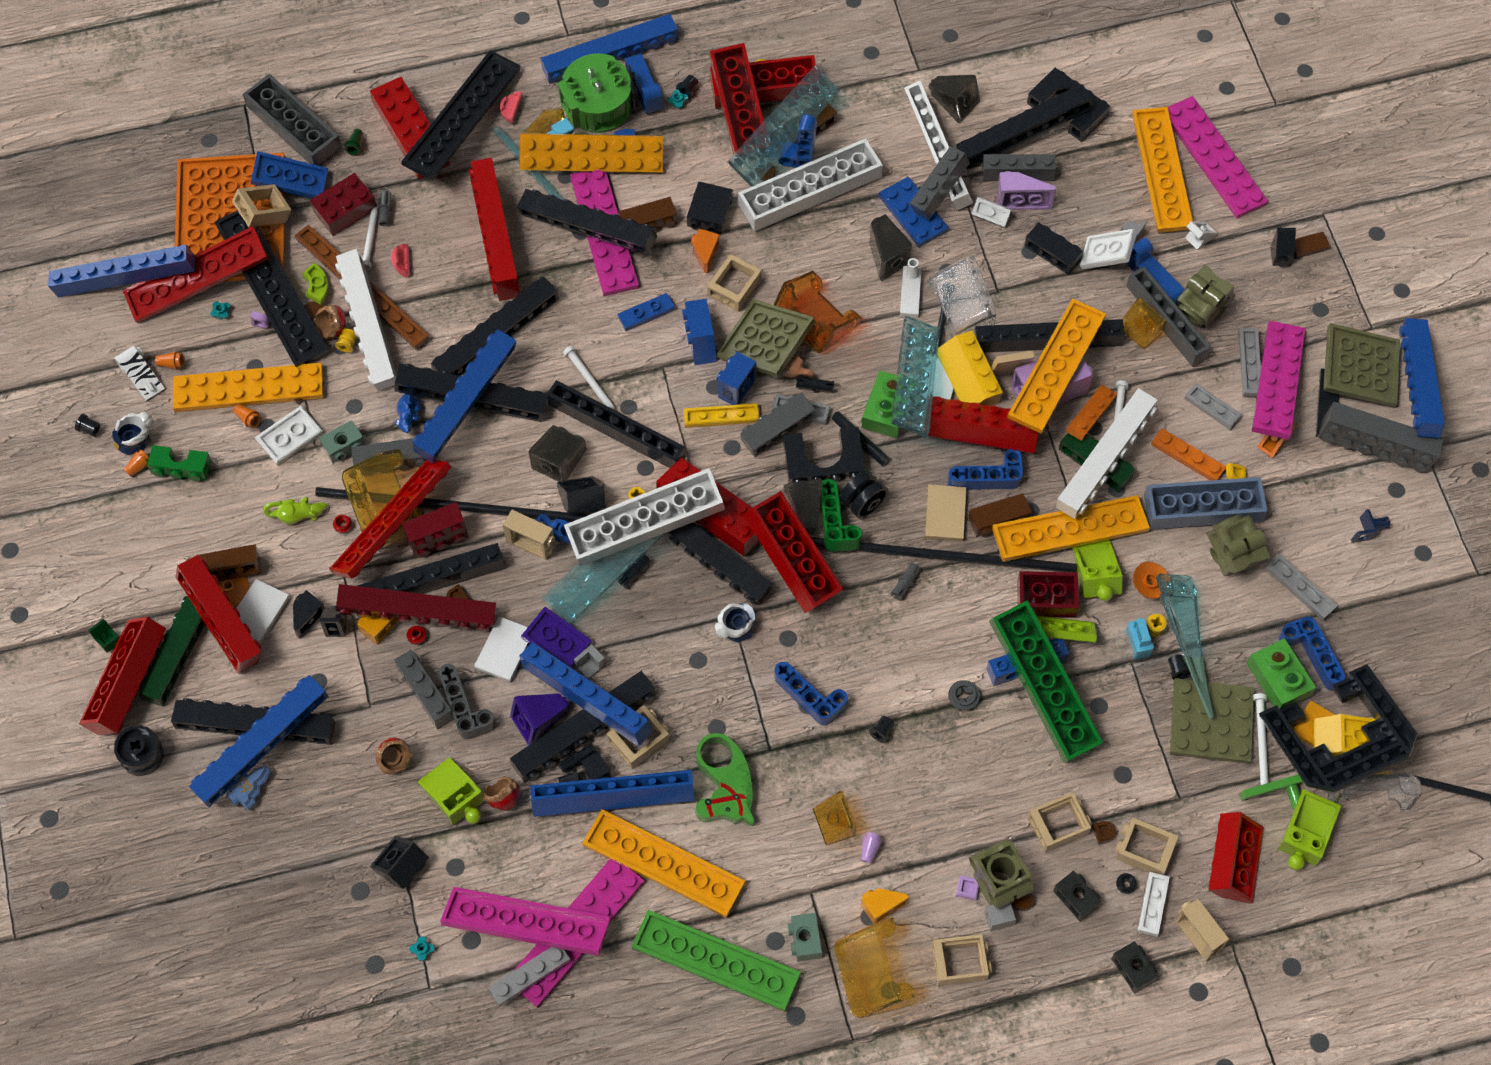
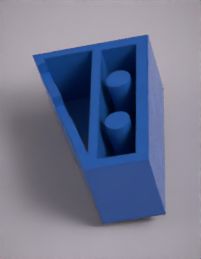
(700, 331)

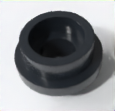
(1128, 878)

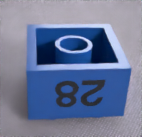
(736, 378)

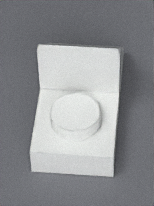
(1200, 233)

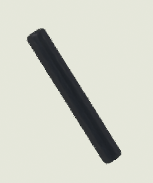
(866, 443)

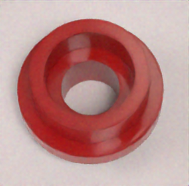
(342, 519)
(418, 639)

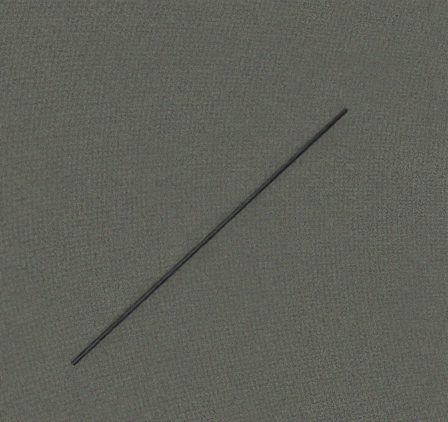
(819, 542)

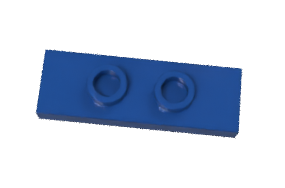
(646, 311)

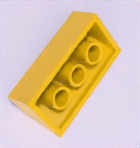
(969, 370)

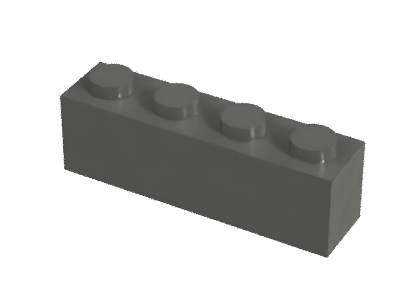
(1034, 165)
(939, 183)
(780, 422)
(410, 458)
(424, 689)

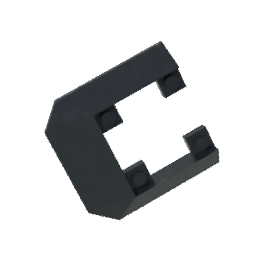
(1389, 736)

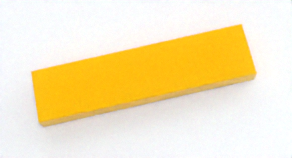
(721, 415)

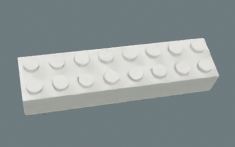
(810, 184)
(644, 517)

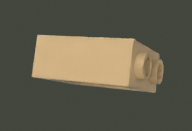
(243, 203)
(724, 295)
(529, 535)
(635, 759)
(1041, 830)
(1139, 862)
(1201, 929)
(957, 942)

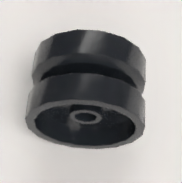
(863, 494)
(138, 750)

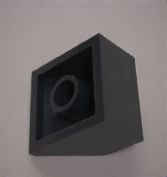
(582, 495)
(399, 862)

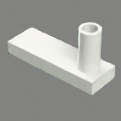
(910, 289)

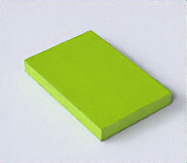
(1068, 629)

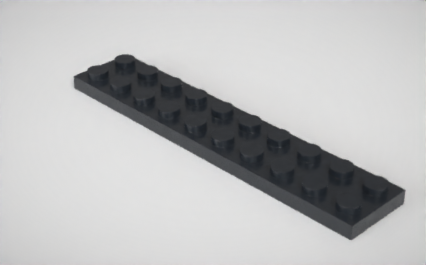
(461, 115)
(278, 299)

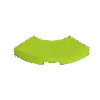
(317, 283)

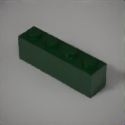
(1079, 452)

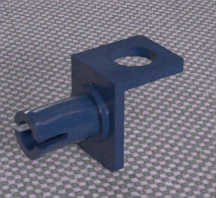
(1370, 526)

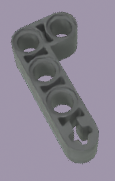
(458, 701)

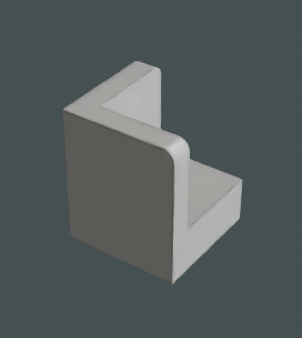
(1139, 228)
(589, 661)
(999, 918)

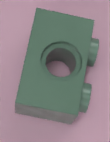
(346, 433)
(807, 925)

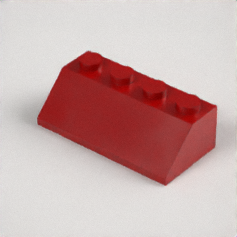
(1236, 857)

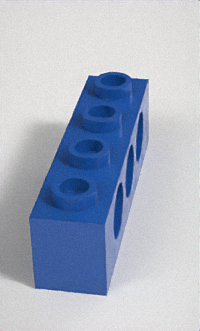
(1001, 670)

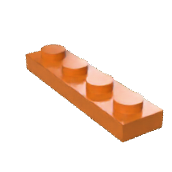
(1091, 412)
(1188, 455)

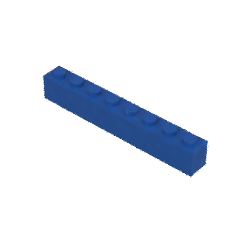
(618, 44)
(121, 271)
(1421, 378)
(464, 396)
(586, 694)
(258, 741)
(612, 793)

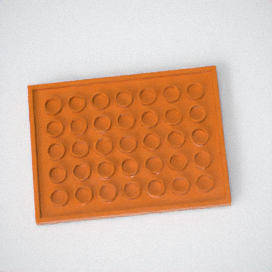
(206, 195)

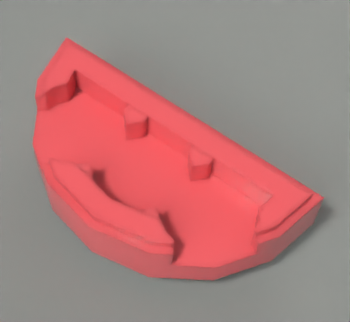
(510, 105)
(400, 259)

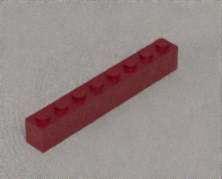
(415, 606)

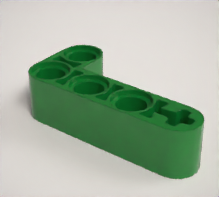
(832, 521)

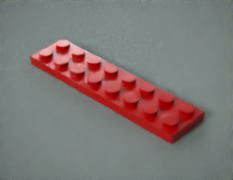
(211, 268)
(390, 518)

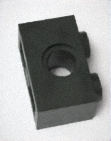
(1079, 907)
(1135, 978)

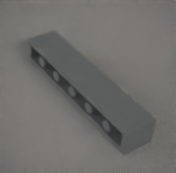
(1177, 326)

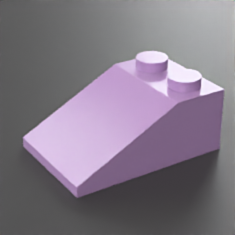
(1024, 192)

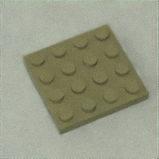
(767, 336)
(1362, 365)
(1219, 738)

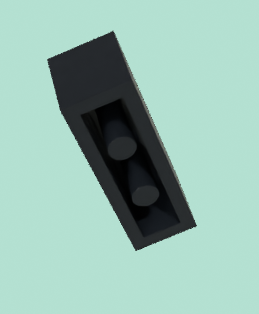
(1053, 248)

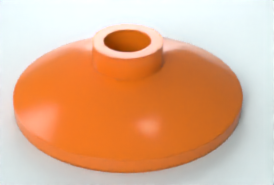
(1149, 572)
(238, 590)

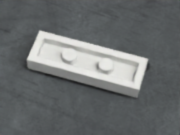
(1153, 904)

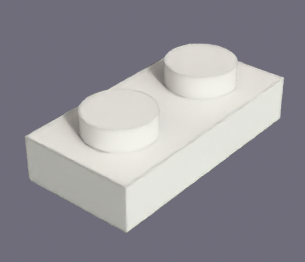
(991, 211)

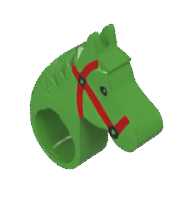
(734, 792)

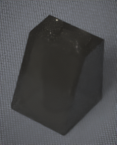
(889, 247)
(557, 453)

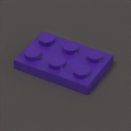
(556, 637)

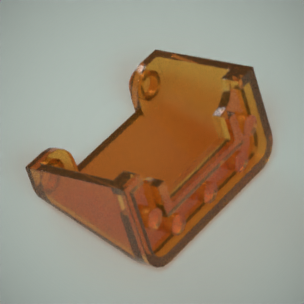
(804, 296)

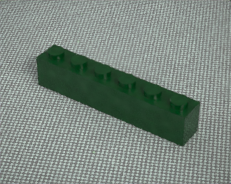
(172, 654)

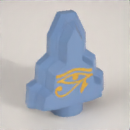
(248, 787)

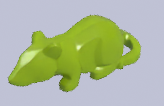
(293, 512)

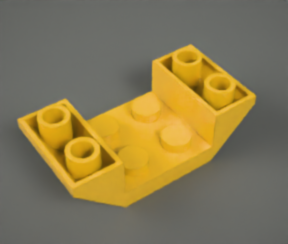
(1339, 732)

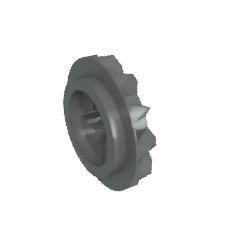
(969, 689)

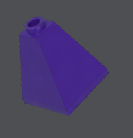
(537, 714)

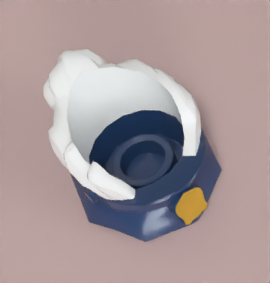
(132, 432)
(736, 622)

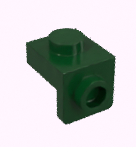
(104, 635)

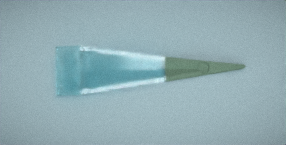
(1181, 607)

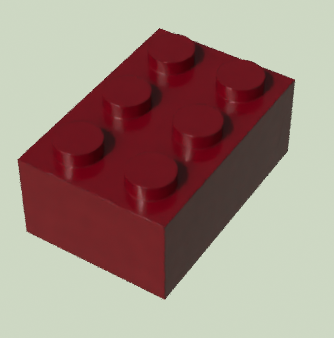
(343, 204)
(435, 530)
(1049, 592)

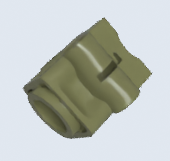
(1205, 297)
(1237, 544)
(1006, 859)

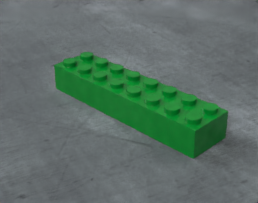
(1045, 681)

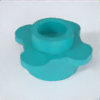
(677, 103)
(220, 314)
(422, 954)

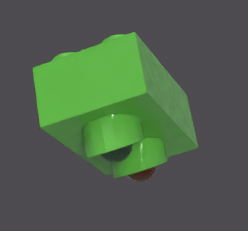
(880, 406)
(1281, 674)

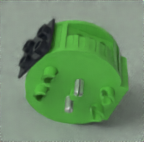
(598, 93)

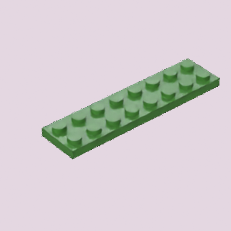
(716, 960)

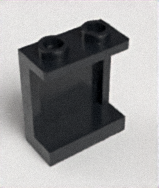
(709, 207)

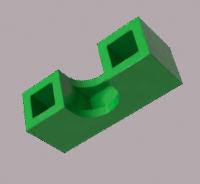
(194, 467)

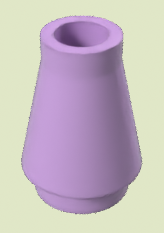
(870, 845)

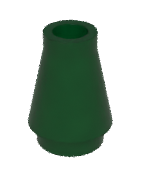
(354, 143)

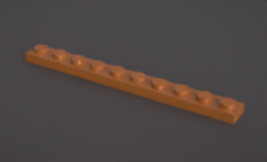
(386, 308)

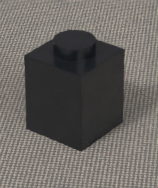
(595, 767)

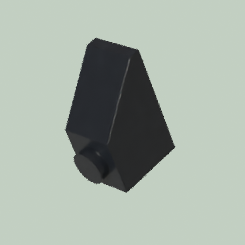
(1283, 247)
(306, 612)
(333, 623)

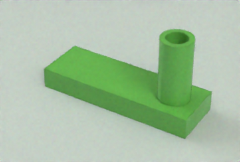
(1288, 783)

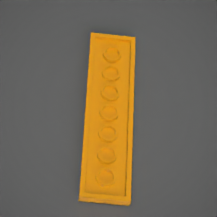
(591, 152)
(1162, 169)
(1056, 366)
(247, 387)
(1060, 531)
(664, 863)

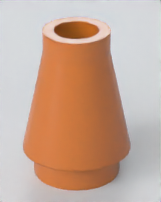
(170, 360)
(248, 416)
(137, 463)

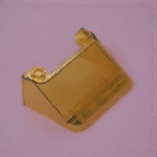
(373, 485)
(868, 972)

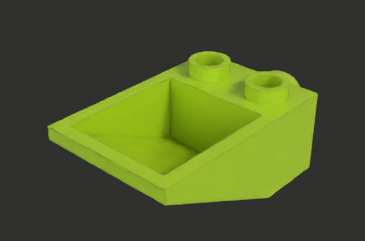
(1098, 570)
(453, 792)
(1308, 830)

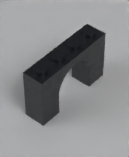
(1057, 83)
(801, 469)

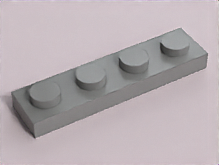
(1249, 360)
(1301, 587)
(528, 975)

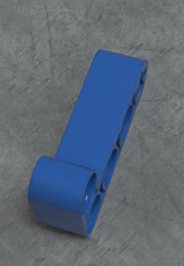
(648, 92)
(803, 151)
(1142, 257)
(984, 473)
(1328, 673)
(808, 691)

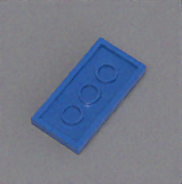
(289, 175)
(898, 199)

